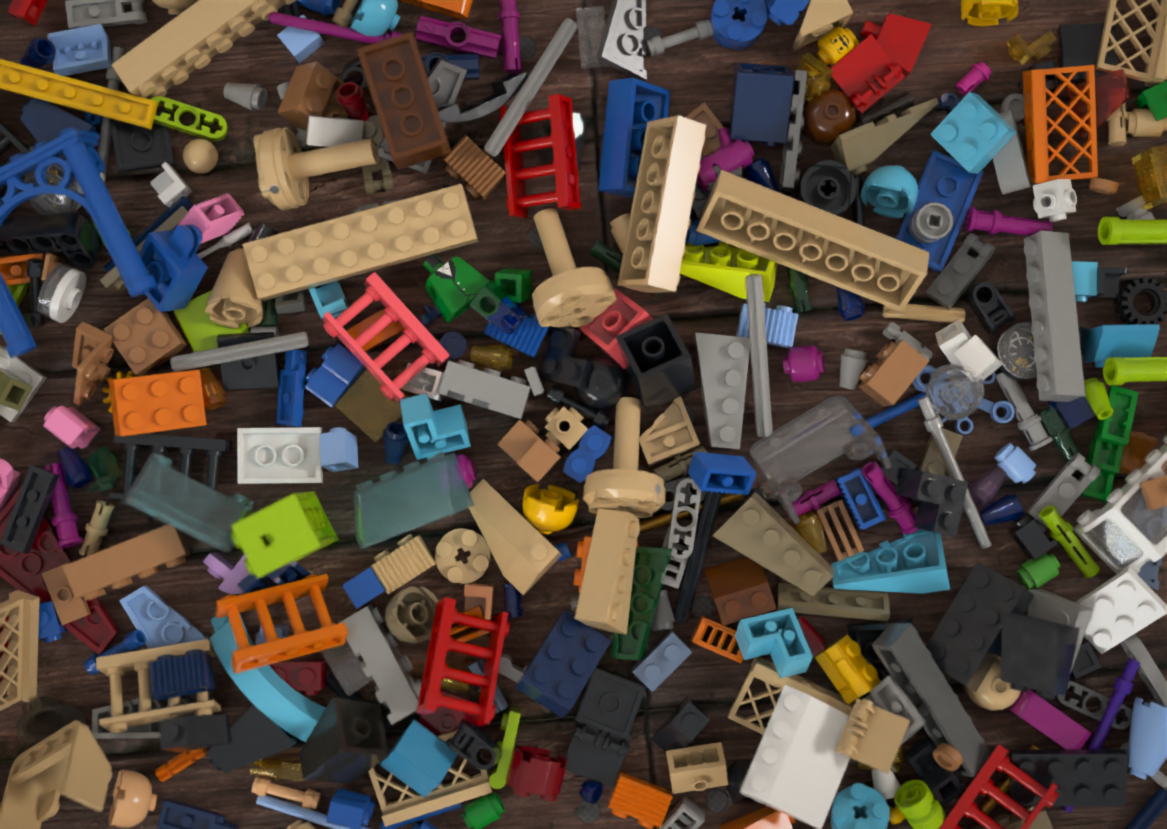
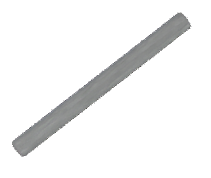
(530, 87)
(758, 353)

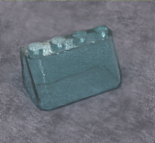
(409, 499)

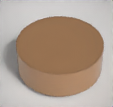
(1103, 186)
(947, 757)

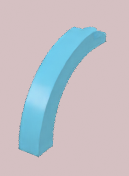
(266, 688)

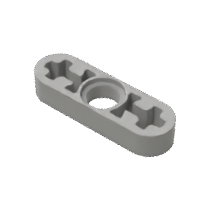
(674, 538)
(1147, 669)

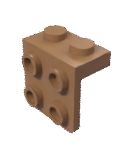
(91, 359)

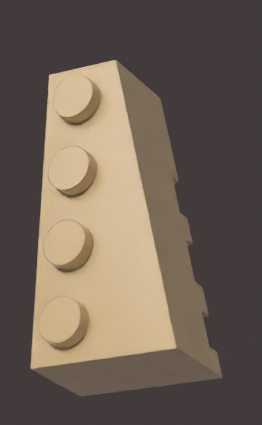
(609, 572)

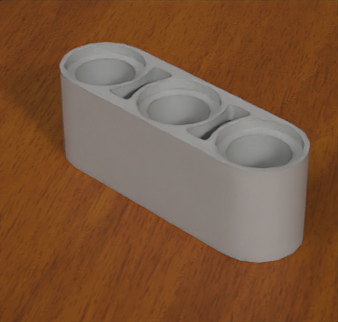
(1011, 162)

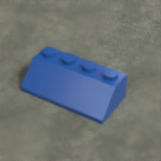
(628, 110)

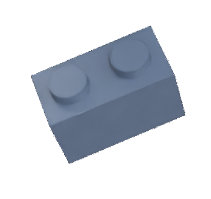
(661, 660)

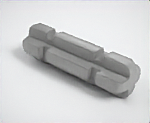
(892, 331)

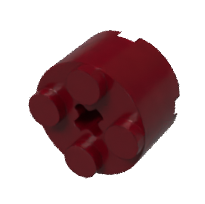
(536, 772)

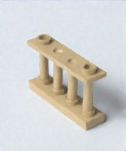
(117, 664)

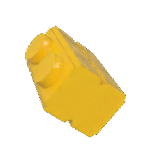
(848, 669)

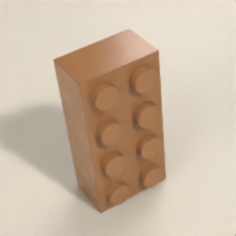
(126, 560)

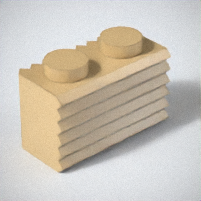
(402, 564)

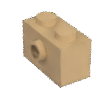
(697, 768)

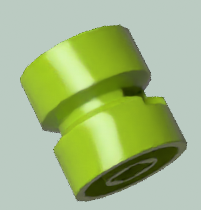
(919, 805)

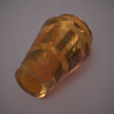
(212, 391)

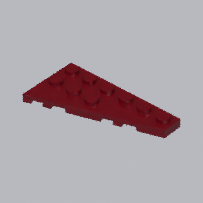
(25, 571)

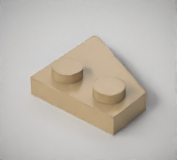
(669, 434)

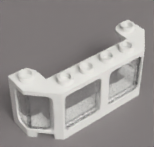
(1125, 529)

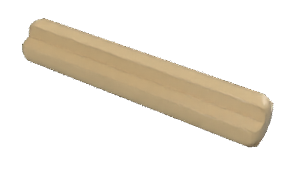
(926, 313)

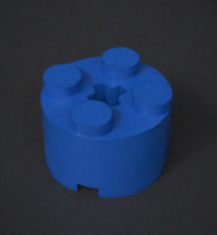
(735, 33)

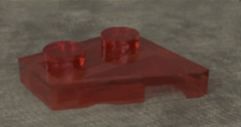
(1110, 94)

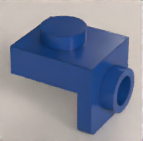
(49, 623)

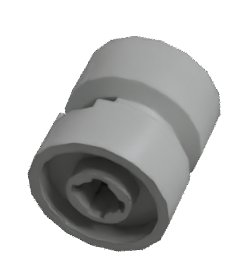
(930, 223)

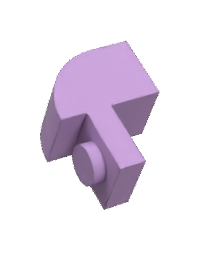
(222, 568)

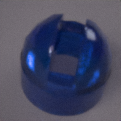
(591, 791)

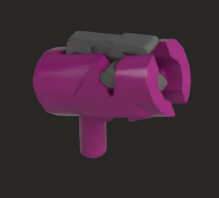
(728, 157)

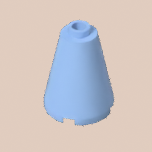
(1147, 739)

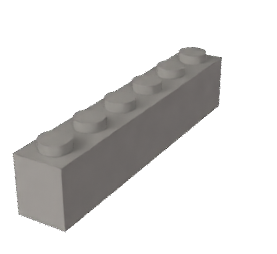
(1054, 317)

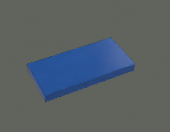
(944, 183)

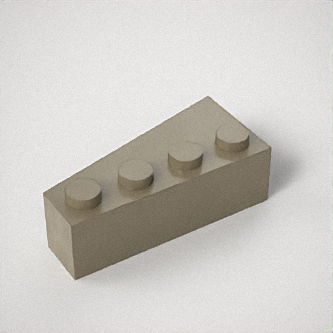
(771, 542)

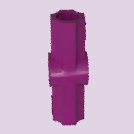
(441, 33)

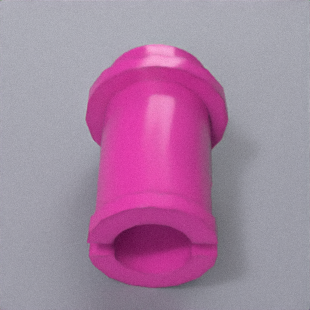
(973, 78)

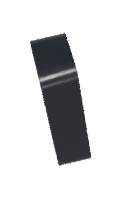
(51, 234)

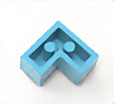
(433, 430)
(775, 635)

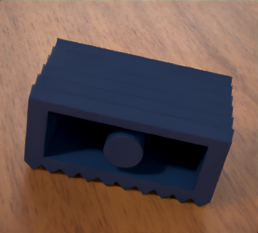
(181, 675)

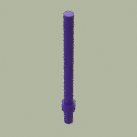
(1123, 686)

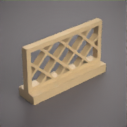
(1156, 59)
(22, 648)
(767, 672)
(439, 798)

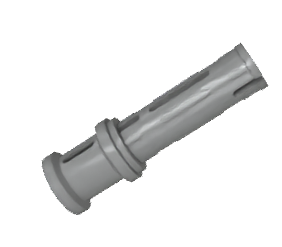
(1028, 420)

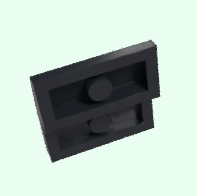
(1080, 47)

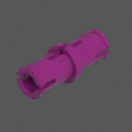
(815, 498)

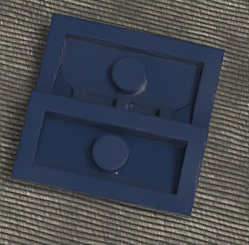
(286, 574)

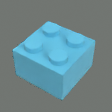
(973, 133)

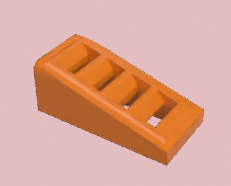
(700, 631)

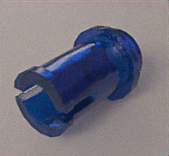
(512, 601)

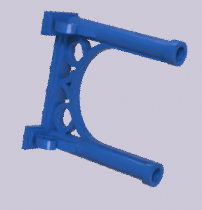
(86, 165)

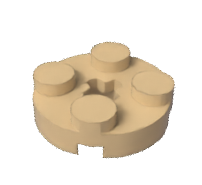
(456, 570)

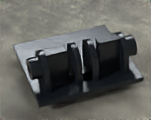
(596, 754)

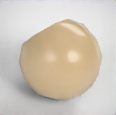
(200, 156)

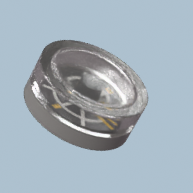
(53, 203)

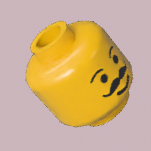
(835, 45)

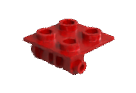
(866, 73)

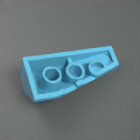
(902, 566)

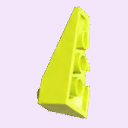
(727, 268)

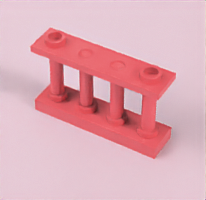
(394, 312)

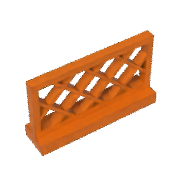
(1036, 123)

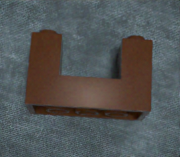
(404, 101)

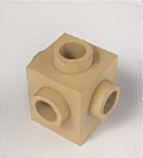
(569, 437)

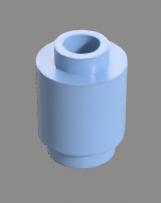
(1015, 463)

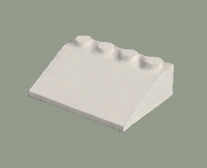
(797, 758)

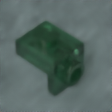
(104, 468)

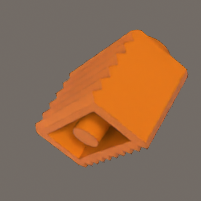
(640, 800)

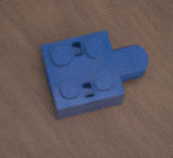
(174, 265)

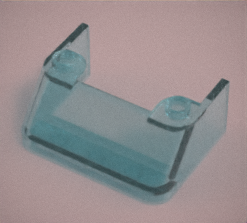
(187, 503)

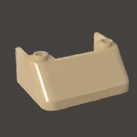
(60, 764)

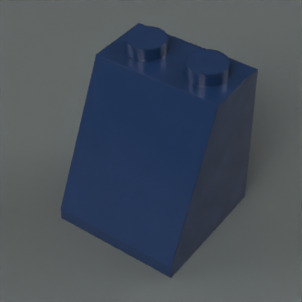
(760, 103)

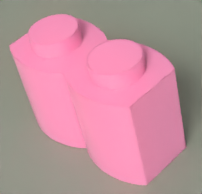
(71, 426)

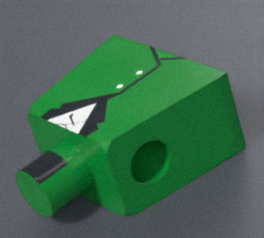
(452, 285)

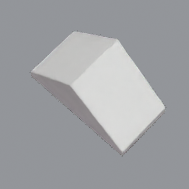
(425, 382)

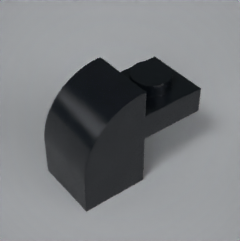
(939, 780)

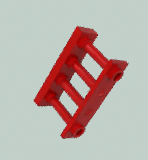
(563, 167)
(436, 669)
(984, 785)

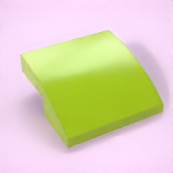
(198, 328)

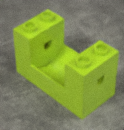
(283, 533)

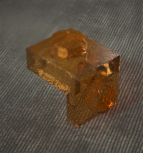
(1136, 451)

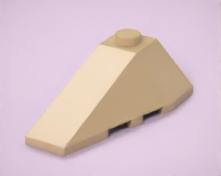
(513, 541)

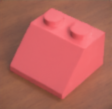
(615, 320)

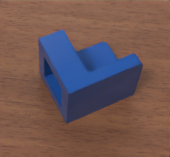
(363, 587)

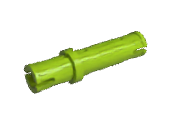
(1052, 519)

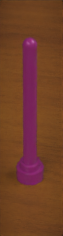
(326, 28)

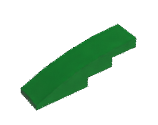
(1109, 441)

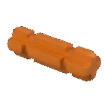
(179, 763)

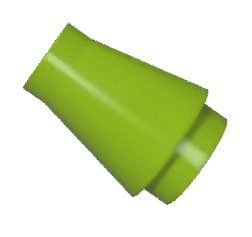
(1097, 398)

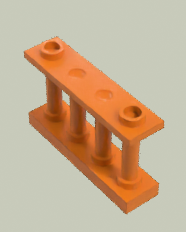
(275, 648)

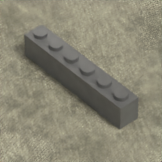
(931, 695)

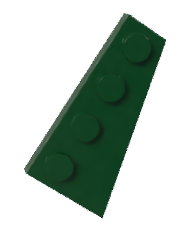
(647, 583)

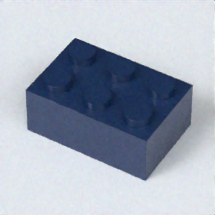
(563, 664)

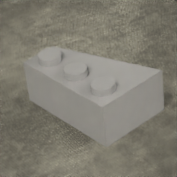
(485, 388)
(1060, 610)

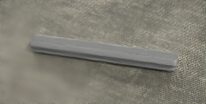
(239, 351)

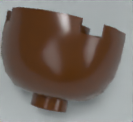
(828, 116)

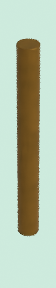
(665, 518)

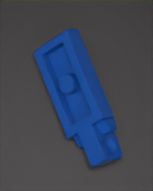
(292, 389)

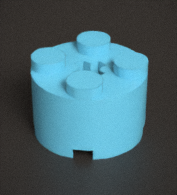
(859, 802)

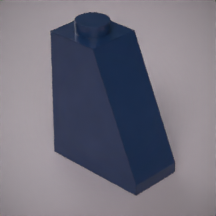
(47, 120)

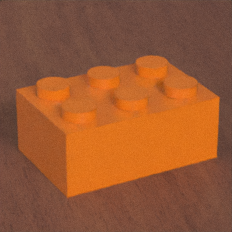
(157, 402)

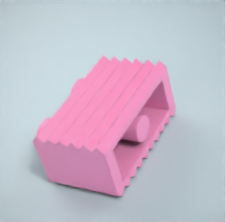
(214, 216)

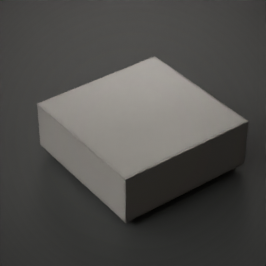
(534, 381)

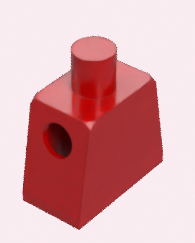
(899, 38)

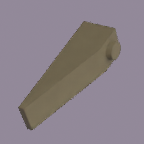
(866, 143)

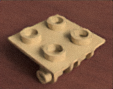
(872, 735)

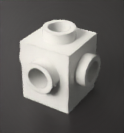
(1054, 199)

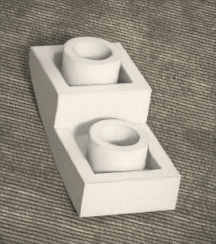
(333, 131)

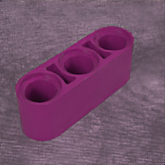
(1049, 721)

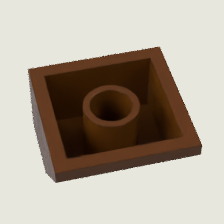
(739, 590)

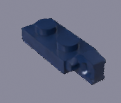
(185, 816)

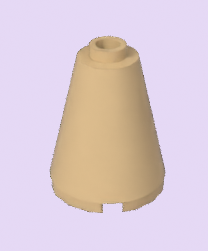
(234, 294)

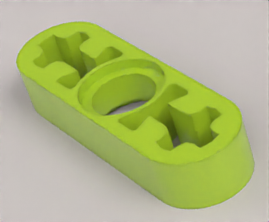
(210, 118)

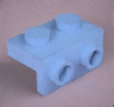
(81, 50)

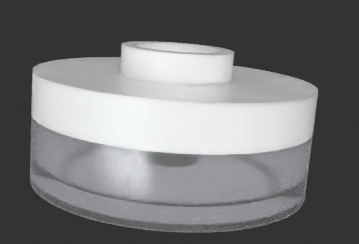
(61, 293)

